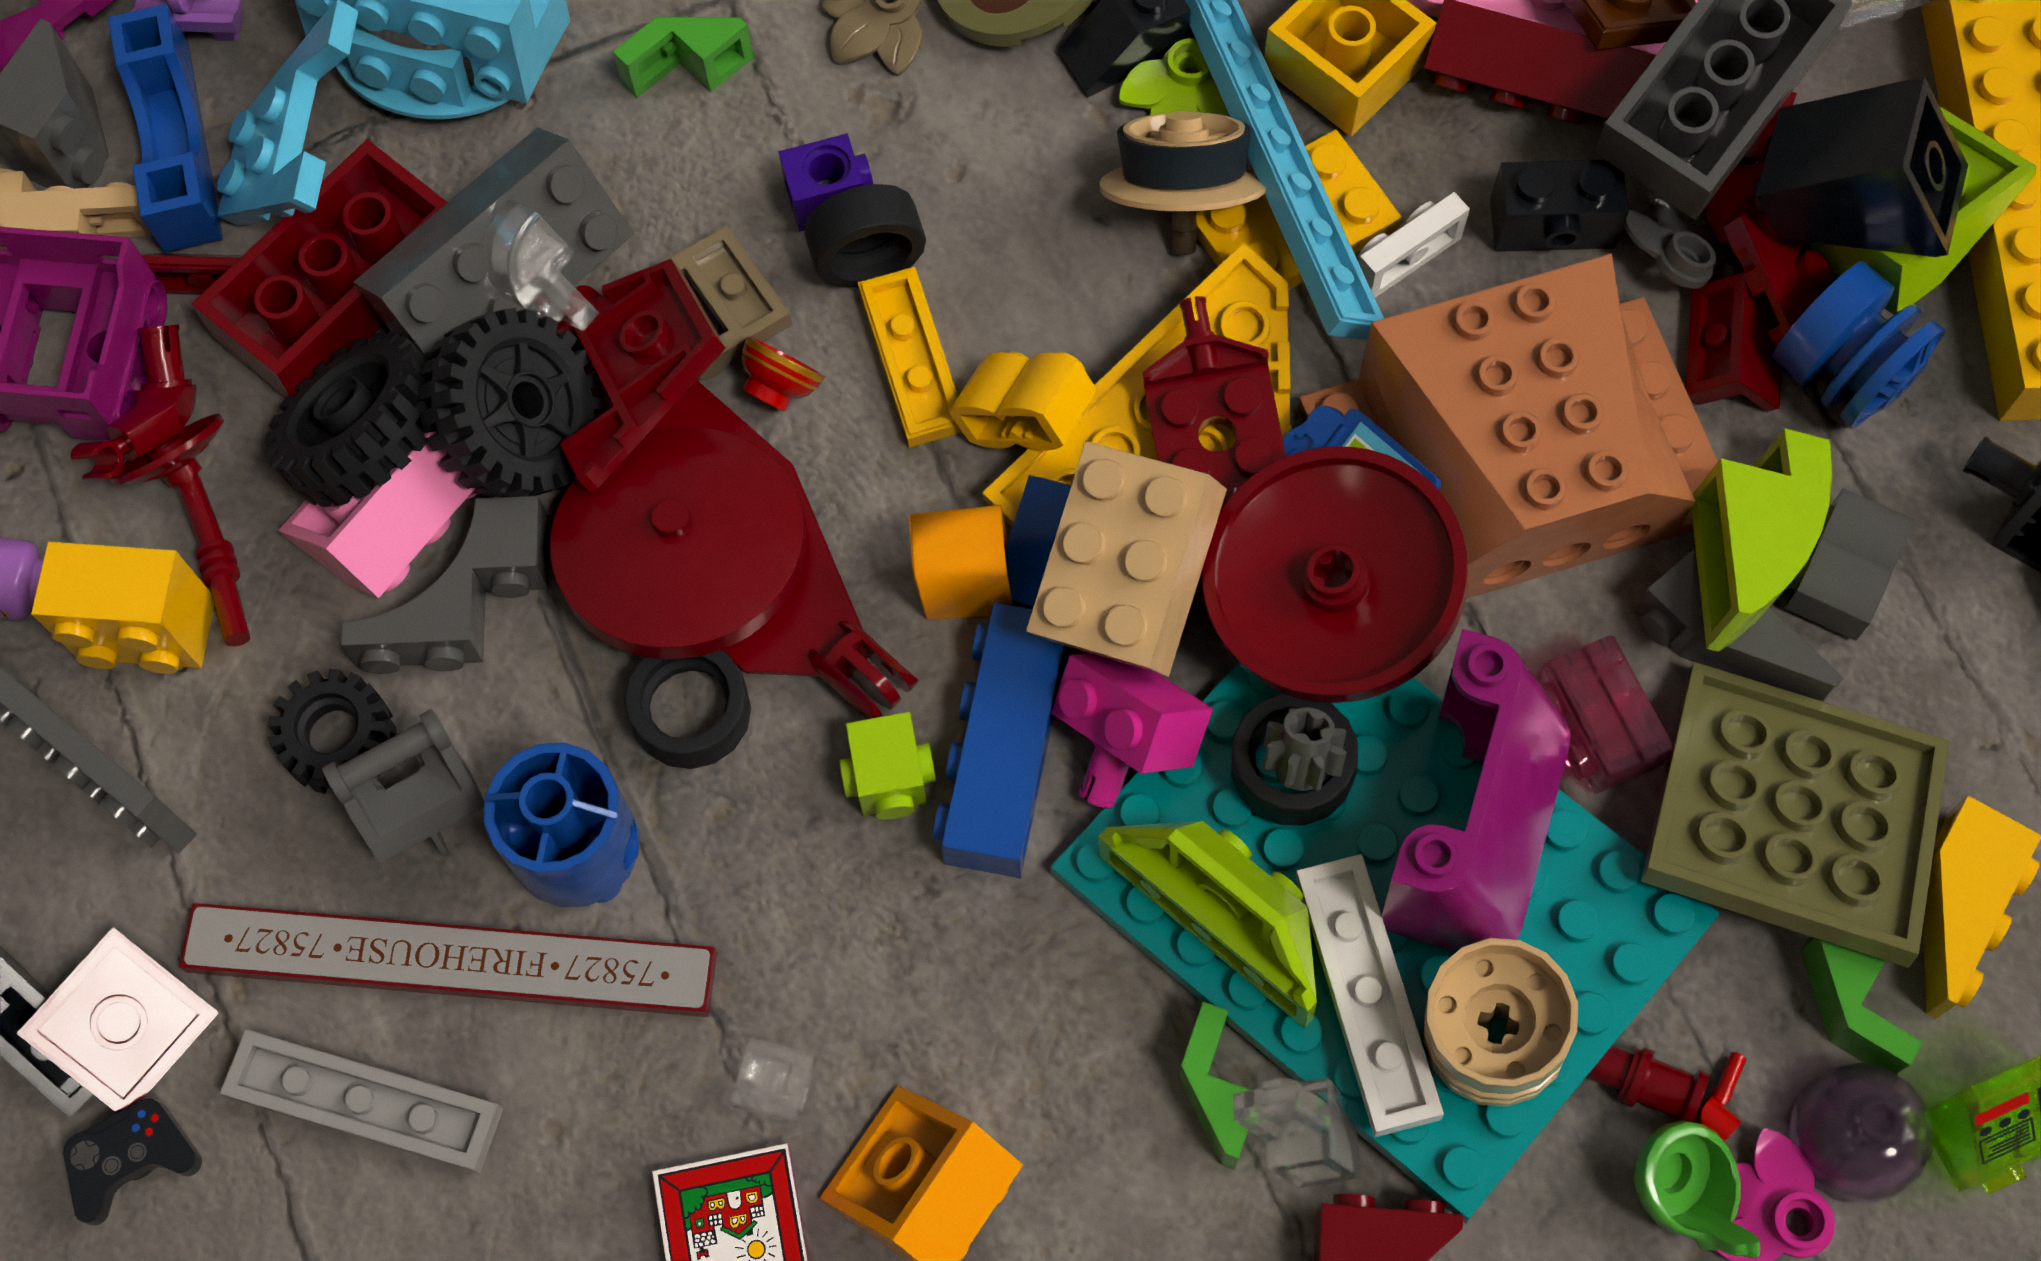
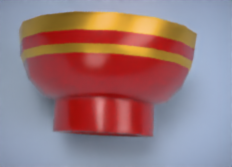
(775, 375)

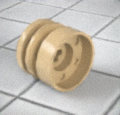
(1505, 982)

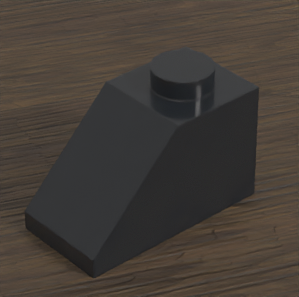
(1120, 37)

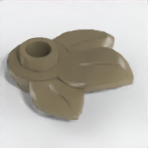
(874, 27)

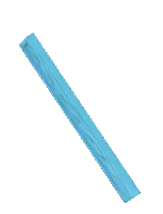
(1285, 169)

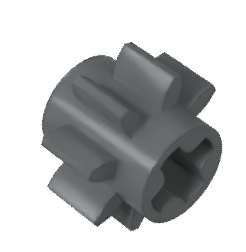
(1304, 749)

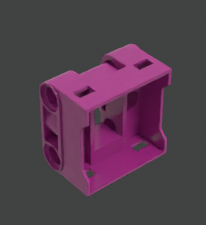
(104, 347)

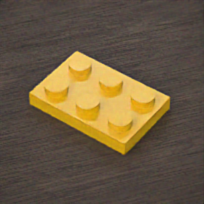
(1353, 192)

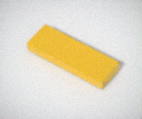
(911, 355)

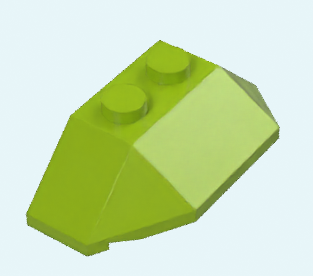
(1224, 902)

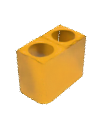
(960, 561)

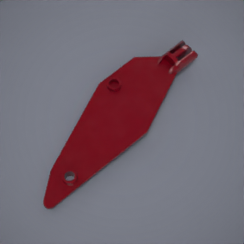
(817, 624)

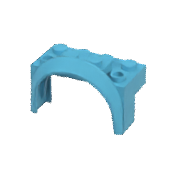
(501, 38)

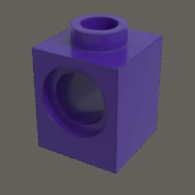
(813, 162)

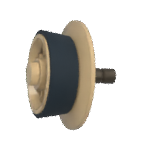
(1183, 167)

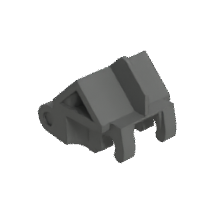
(414, 807)

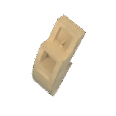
(94, 210)

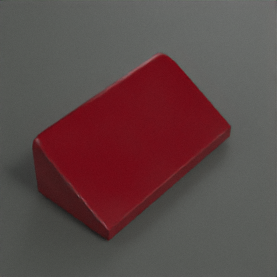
(188, 271)

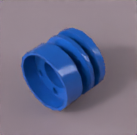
(1857, 345)

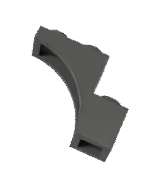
(446, 623)

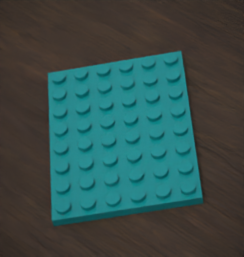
(1584, 911)

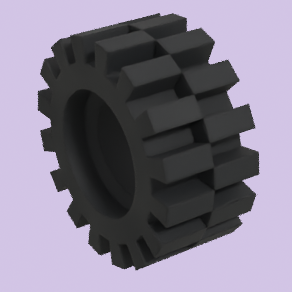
(313, 702)

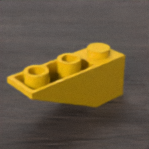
(1973, 874)

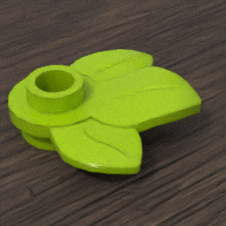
(1167, 89)

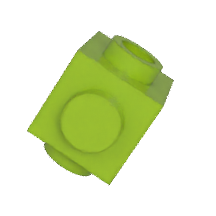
(886, 766)

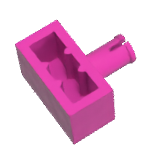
(1131, 721)

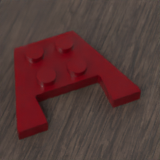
(648, 353)

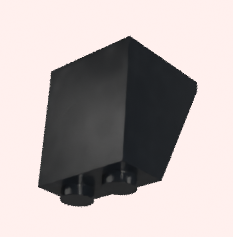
(1865, 171)

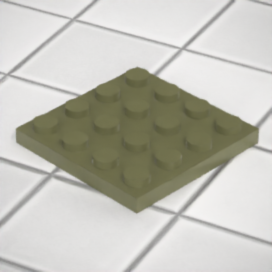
(1799, 814)

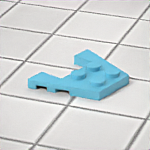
(267, 158)

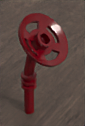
(215, 555)

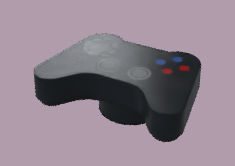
(124, 1151)

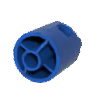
(562, 825)

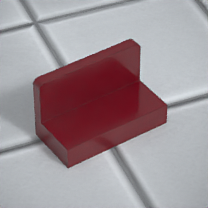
(1732, 345)

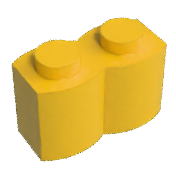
(1023, 400)

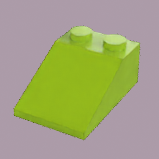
(1990, 185)

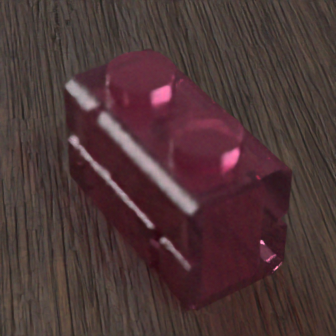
(1607, 714)

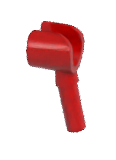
(1713, 1110)

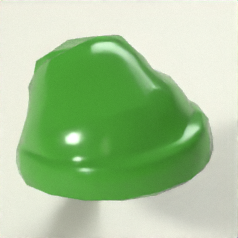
(1693, 1187)

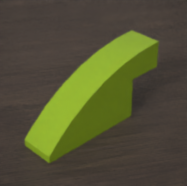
(1758, 530)

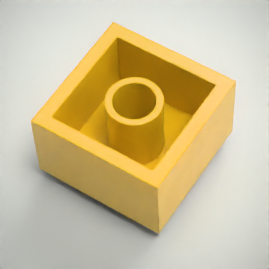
(1348, 54)
(124, 606)

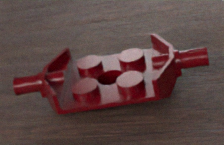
(1213, 383)

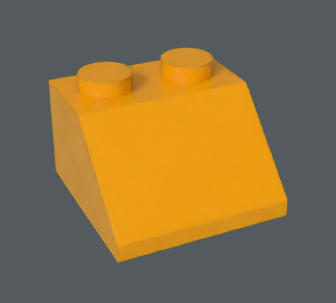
(922, 1179)

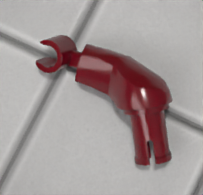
(159, 410)

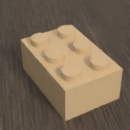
(1127, 558)

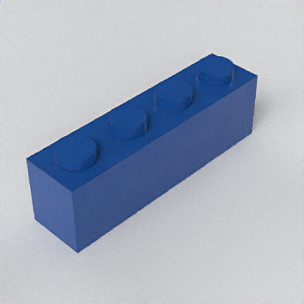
(1003, 746)

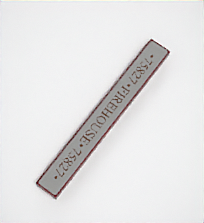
(449, 959)

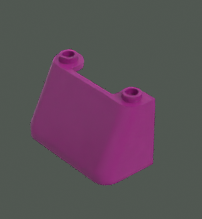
(1479, 882)

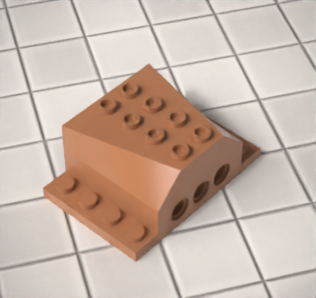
(1540, 418)

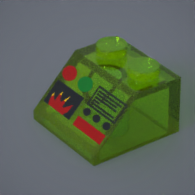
(1991, 1128)

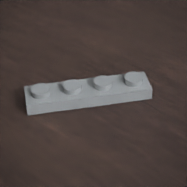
(362, 1101)

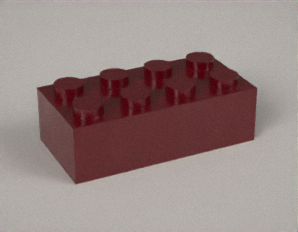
(295, 289)

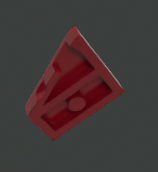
(1781, 268)

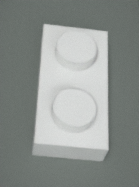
(1425, 235)

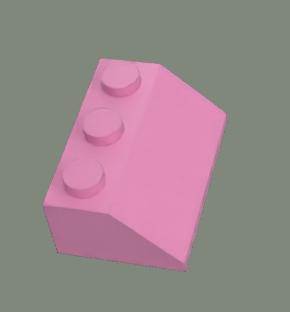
(382, 532)

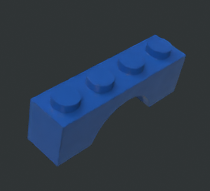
(175, 167)

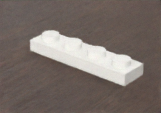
(1369, 996)

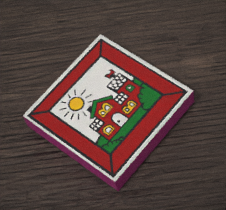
(732, 1208)

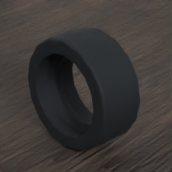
(875, 210)
(696, 750)
(1273, 803)

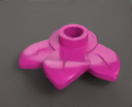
(1772, 1188)

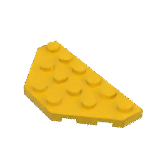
(1243, 304)

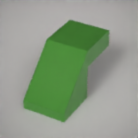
(703, 45)
(1840, 986)
(1210, 1095)

